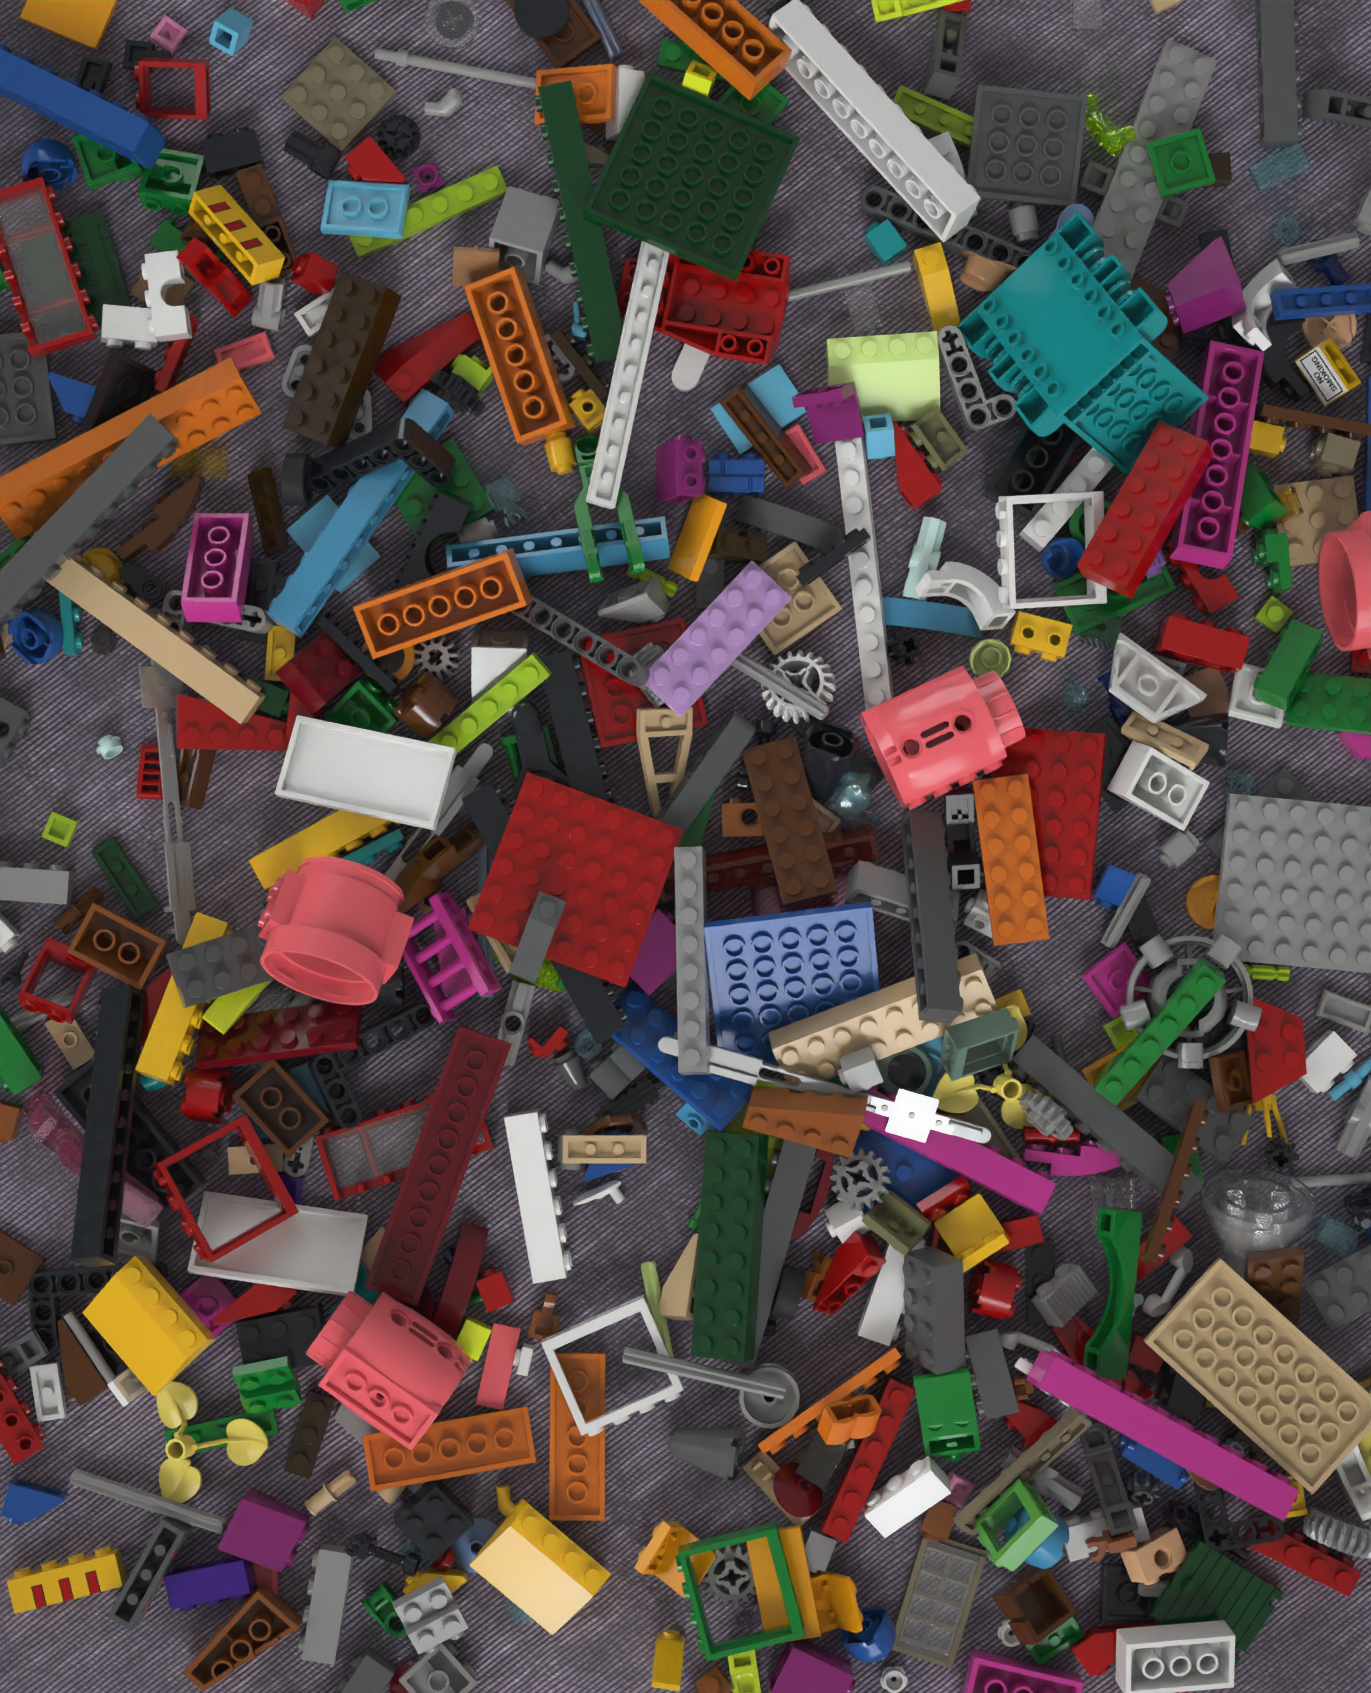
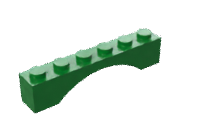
(1181, 1008)
(1109, 1346)

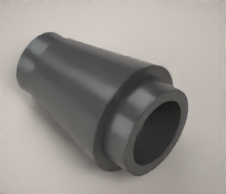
(570, 1068)

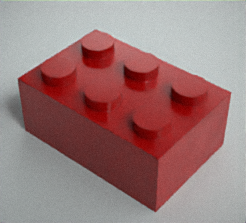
(1201, 643)

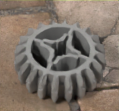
(1338, 1532)

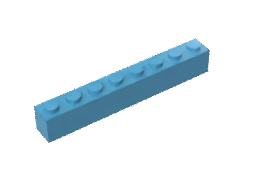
(562, 549)

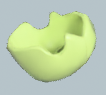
(990, 656)

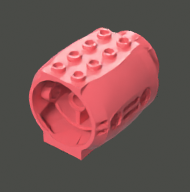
(937, 751)
(388, 1365)

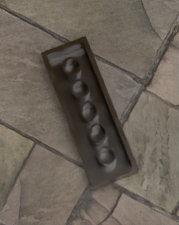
(342, 360)

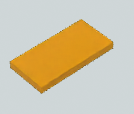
(767, 1585)

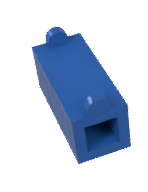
(1153, 1462)

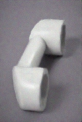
(1157, 1305)
(1010, 1339)

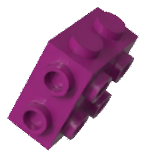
(679, 470)

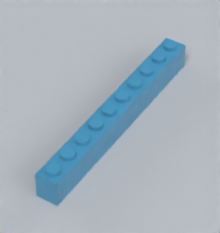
(351, 527)

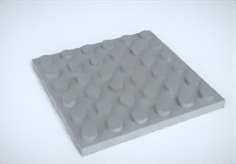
(1296, 882)

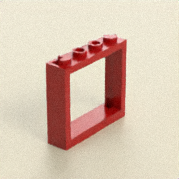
(266, 1169)

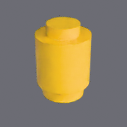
(560, 453)

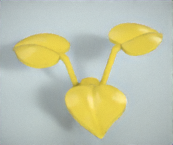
(961, 1094)
(176, 1477)

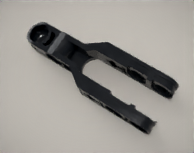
(532, 745)

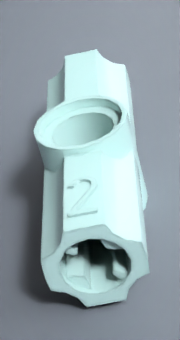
(924, 555)

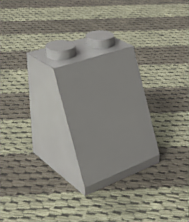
(525, 232)
(494, 656)

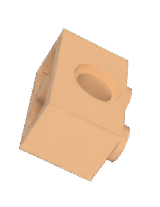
(1141, 1560)

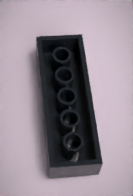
(147, 1143)

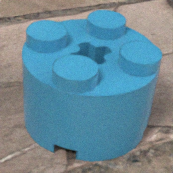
(1050, 1550)

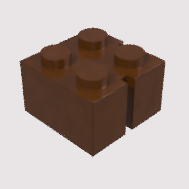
(1034, 1605)

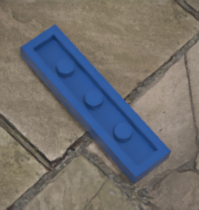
(1321, 301)

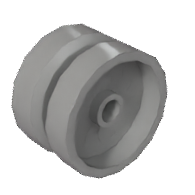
(770, 1411)

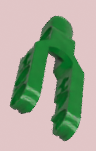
(585, 454)

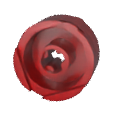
(208, 1095)
(993, 1289)

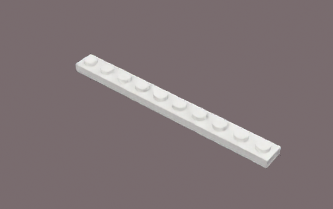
(627, 376)
(864, 573)

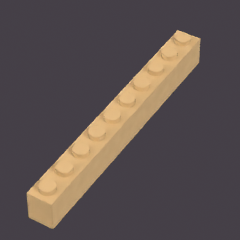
(158, 638)

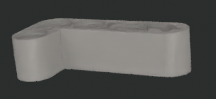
(969, 377)
(177, 617)

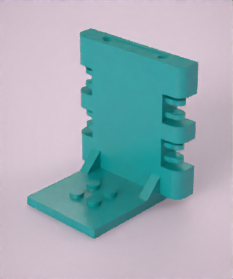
(1081, 347)

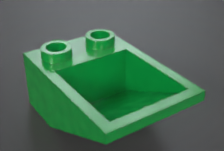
(947, 1414)

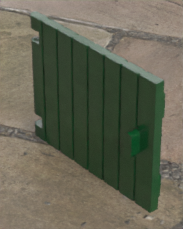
(97, 262)
(1216, 1589)

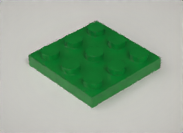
(417, 494)

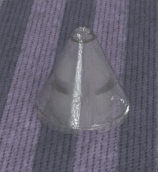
(1255, 1211)

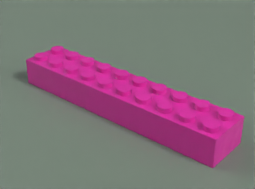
(1165, 1436)

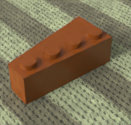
(807, 1118)
(246, 1633)

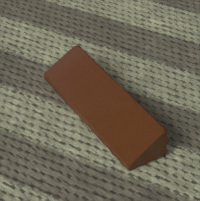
(766, 435)
(194, 774)

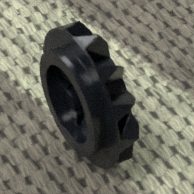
(405, 146)

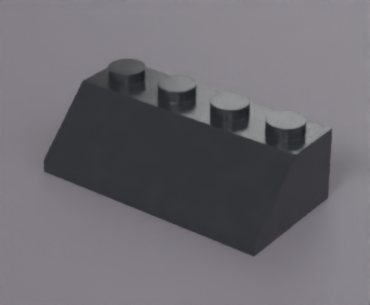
(1032, 466)

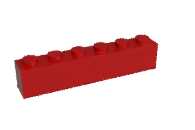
(867, 1460)

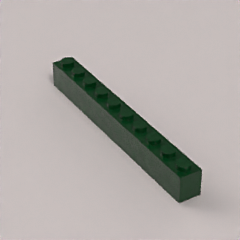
(584, 235)

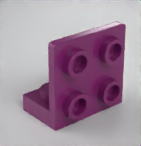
(832, 412)

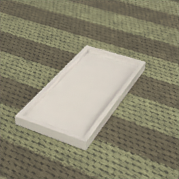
(366, 772)
(306, 1252)

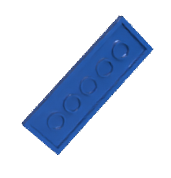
(709, 1094)

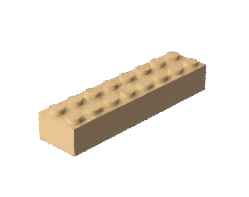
(880, 1020)

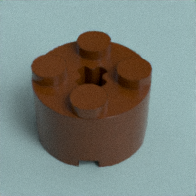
(425, 704)

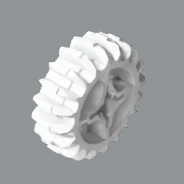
(809, 669)

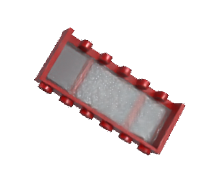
(42, 270)
(378, 1148)

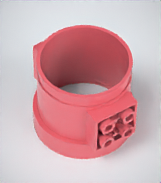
(1346, 585)
(334, 930)

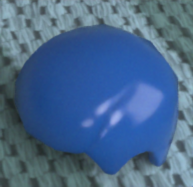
(1062, 556)

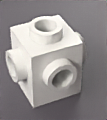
(978, 914)

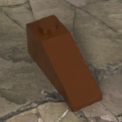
(79, 1371)

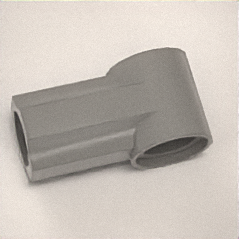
(268, 309)

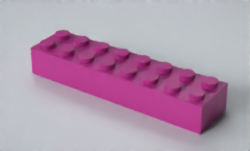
(1210, 518)

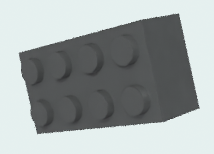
(1342, 1287)
(934, 1310)

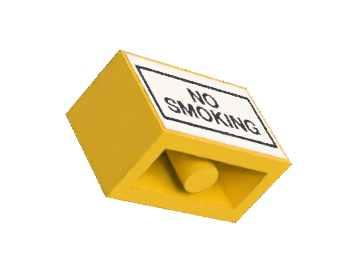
(1327, 372)

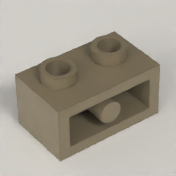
(1333, 455)

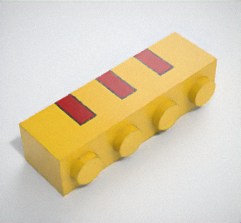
(236, 234)
(67, 1580)

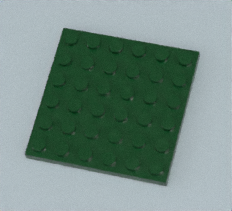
(691, 176)

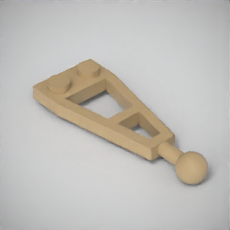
(660, 723)

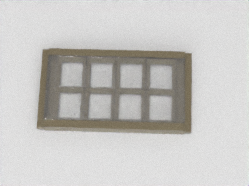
(938, 1600)

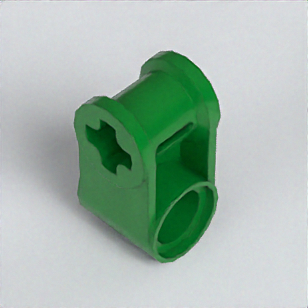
(384, 1609)

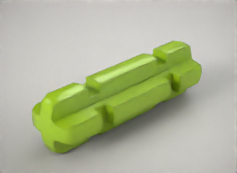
(670, 588)
(1268, 972)

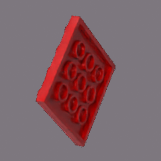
(616, 701)

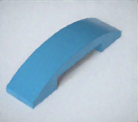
(930, 617)

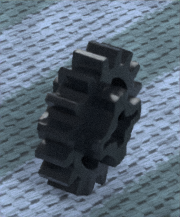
(457, 392)

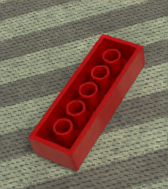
(1145, 509)

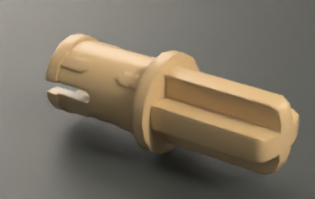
(330, 1492)

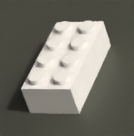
(1175, 1657)

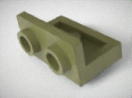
(938, 439)
(897, 1223)

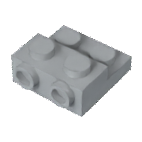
(430, 1615)
(439, 1673)

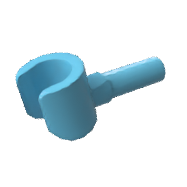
(577, 330)

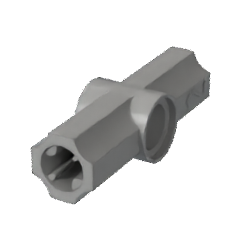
(518, 1004)
(1357, 1124)
(1049, 1482)

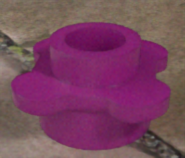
(427, 169)

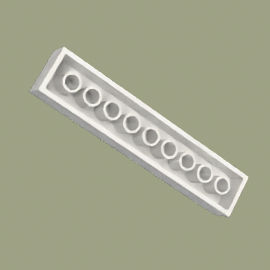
(874, 122)

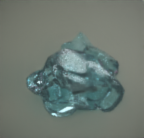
(852, 800)

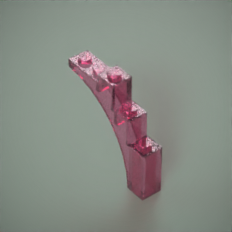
(59, 1134)

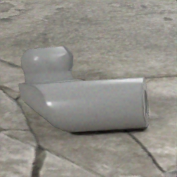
(446, 106)
(559, 272)

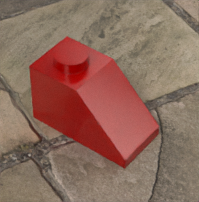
(372, 165)

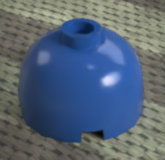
(51, 161)
(36, 635)
(875, 1639)

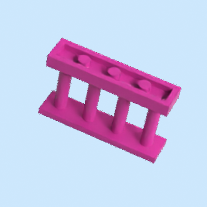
(469, 957)

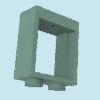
(979, 1044)

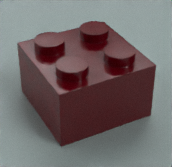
(317, 672)

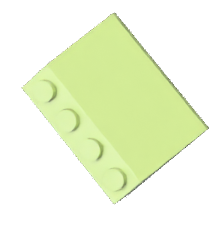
(889, 372)

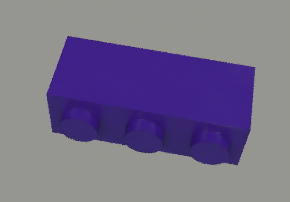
(210, 1583)

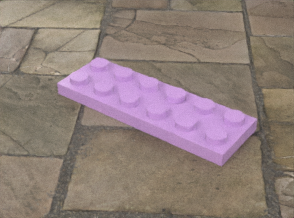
(716, 638)

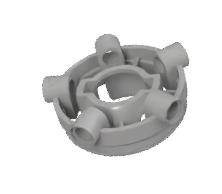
(1223, 953)

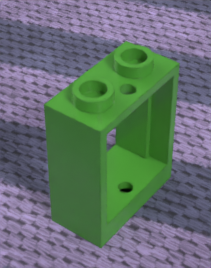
(1028, 1537)

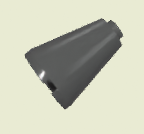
(710, 1449)

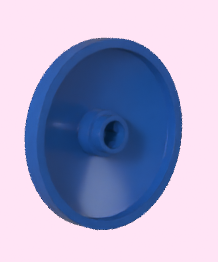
(911, 1173)

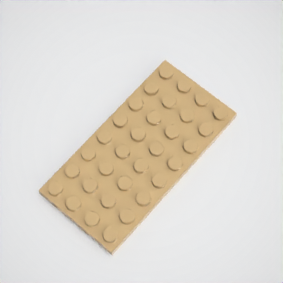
(1264, 1375)

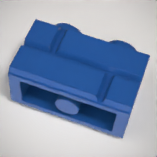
(736, 475)

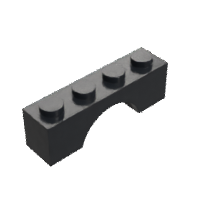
(447, 515)

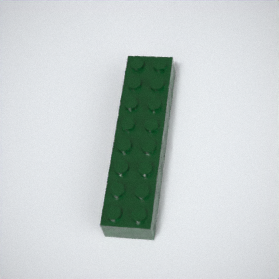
(729, 1246)

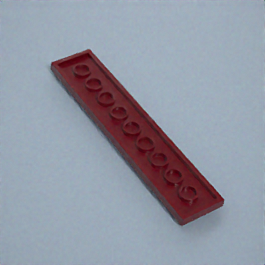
(438, 1165)

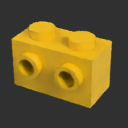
(1039, 636)

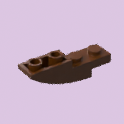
(267, 212)
(173, 514)
(439, 856)

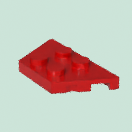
(1274, 1051)

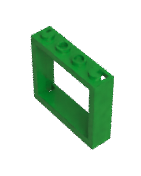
(698, 1615)

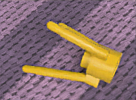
(1266, 1104)

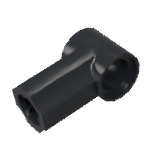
(318, 157)

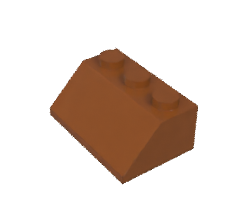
(119, 946)

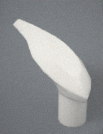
(600, 1191)

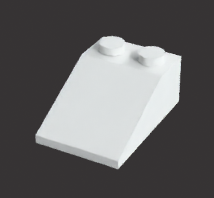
(1158, 785)

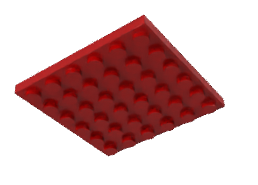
(594, 858)

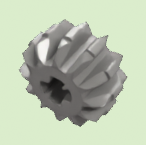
(445, 658)

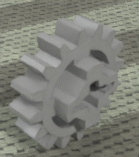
(1046, 1115)
(857, 1189)
(721, 1576)

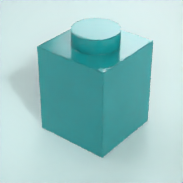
(884, 242)

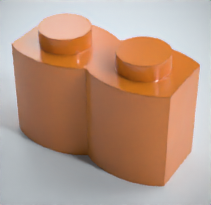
(849, 1419)

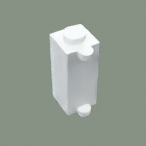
(627, 88)

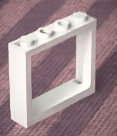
(1005, 540)
(591, 1325)

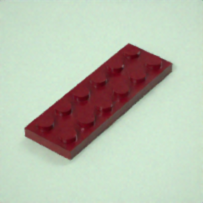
(280, 1035)

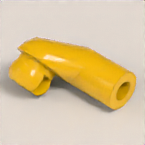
(504, 1501)

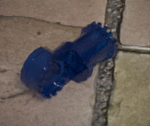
(1330, 268)
(1117, 707)

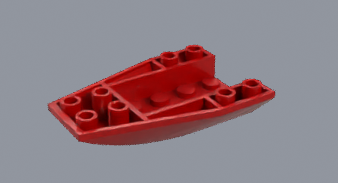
(718, 314)

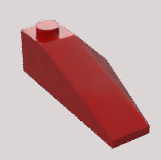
(413, 363)

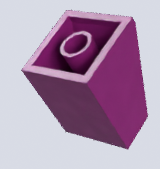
(1205, 289)
(657, 953)
(265, 1531)
(810, 1669)

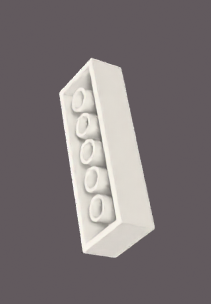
(536, 1195)

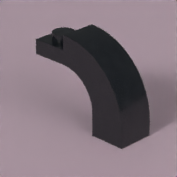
(1274, 364)
(960, 839)

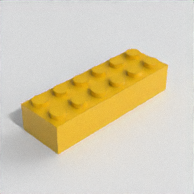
(325, 838)
(173, 1025)

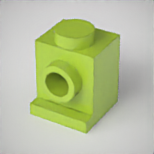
(473, 371)

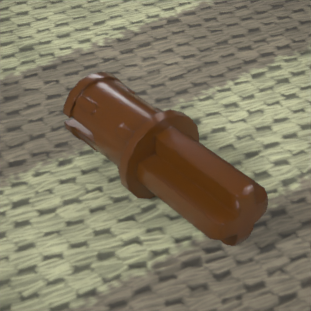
(78, 909)

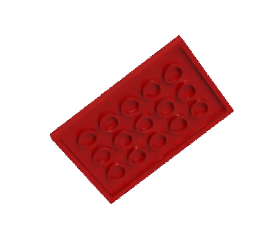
(1066, 800)

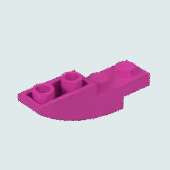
(1063, 1162)

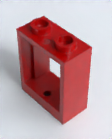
(202, 88)
(56, 952)

